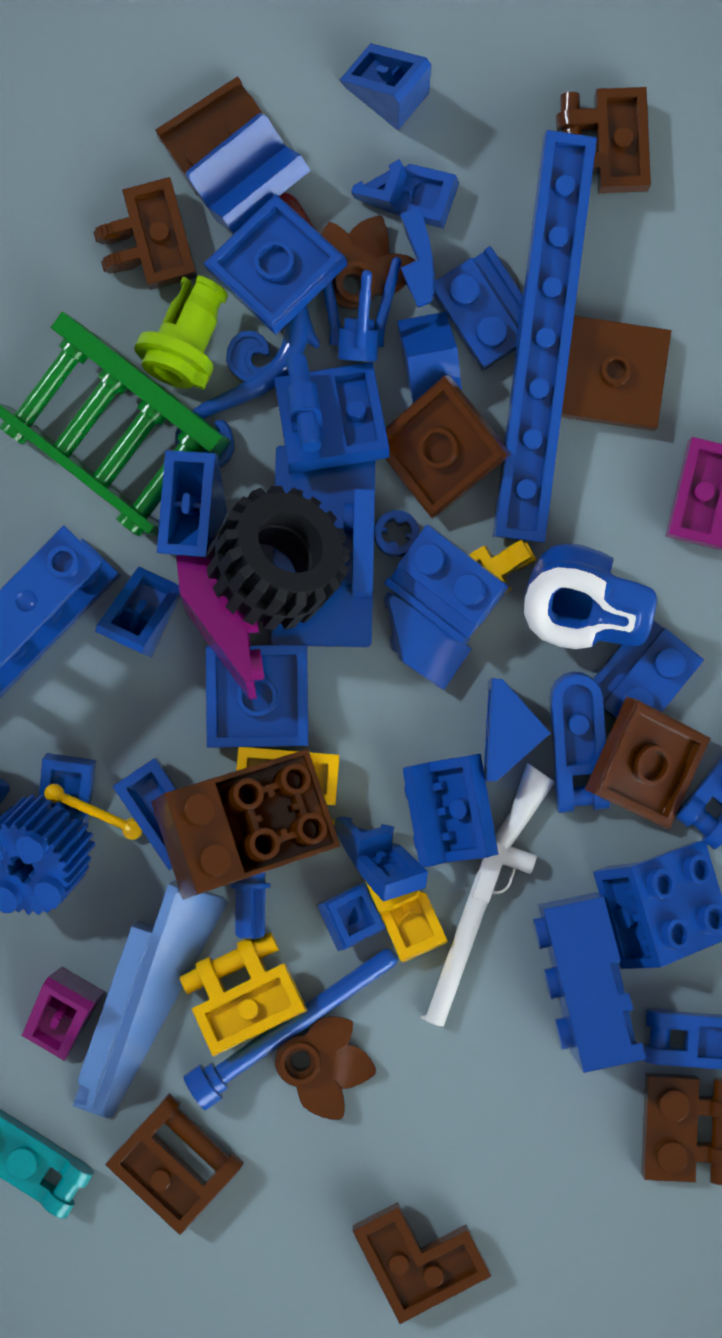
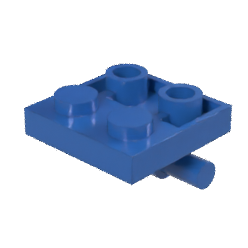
(330, 415)

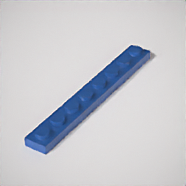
(544, 336)

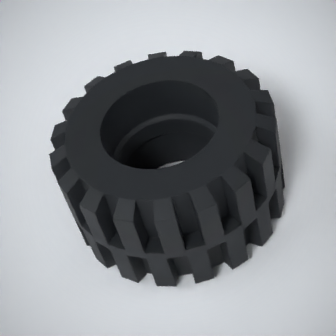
(298, 531)

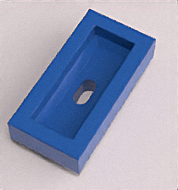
(137, 793)

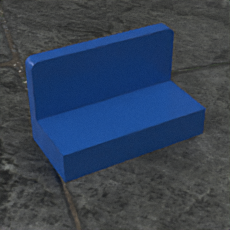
(246, 172)

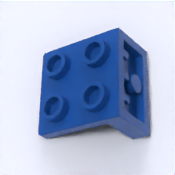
(663, 906)

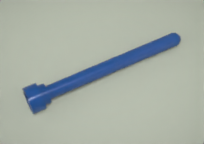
(210, 1082)

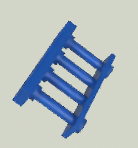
(48, 600)

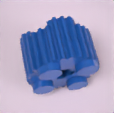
(40, 855)

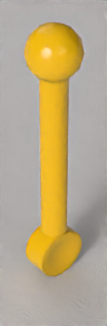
(129, 827)

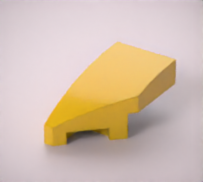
(410, 924)

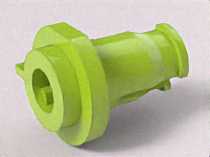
(178, 348)

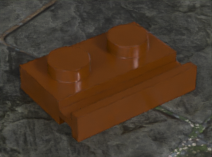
(207, 124)

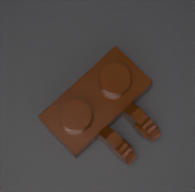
(157, 232)

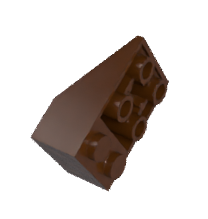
(244, 823)

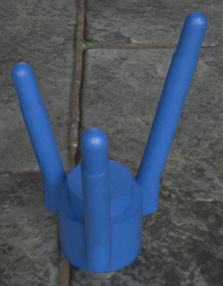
(359, 336)

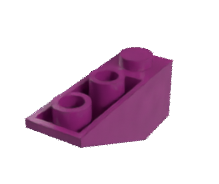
(221, 629)

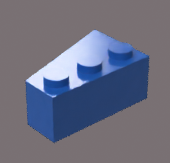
(587, 982)

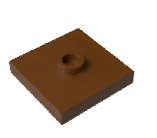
(615, 373)
(442, 447)
(647, 763)

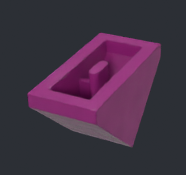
(61, 1012)

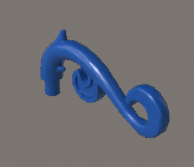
(255, 380)

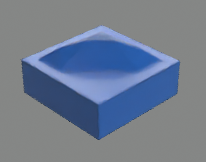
(351, 916)

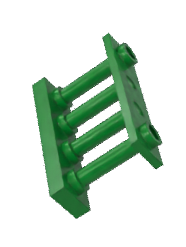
(115, 378)

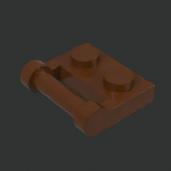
(163, 1176)

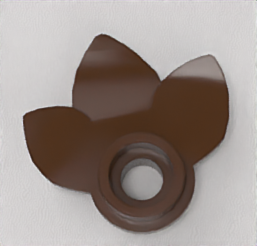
(364, 249)
(332, 1067)

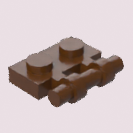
(621, 135)
(672, 1128)

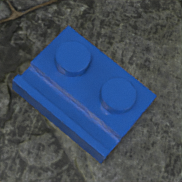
(482, 306)
(446, 584)
(647, 671)

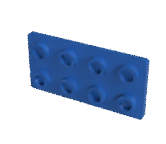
(350, 496)

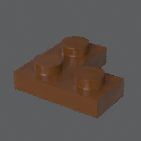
(415, 1275)

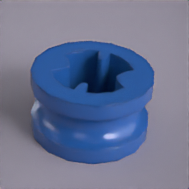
(400, 519)

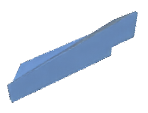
(143, 995)

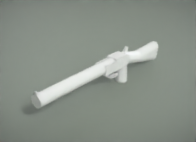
(529, 795)

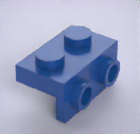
(450, 810)

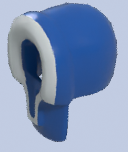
(579, 602)

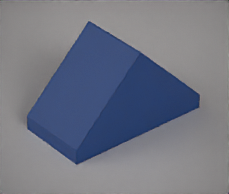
(389, 82)
(428, 352)
(190, 503)
(140, 612)
(510, 730)

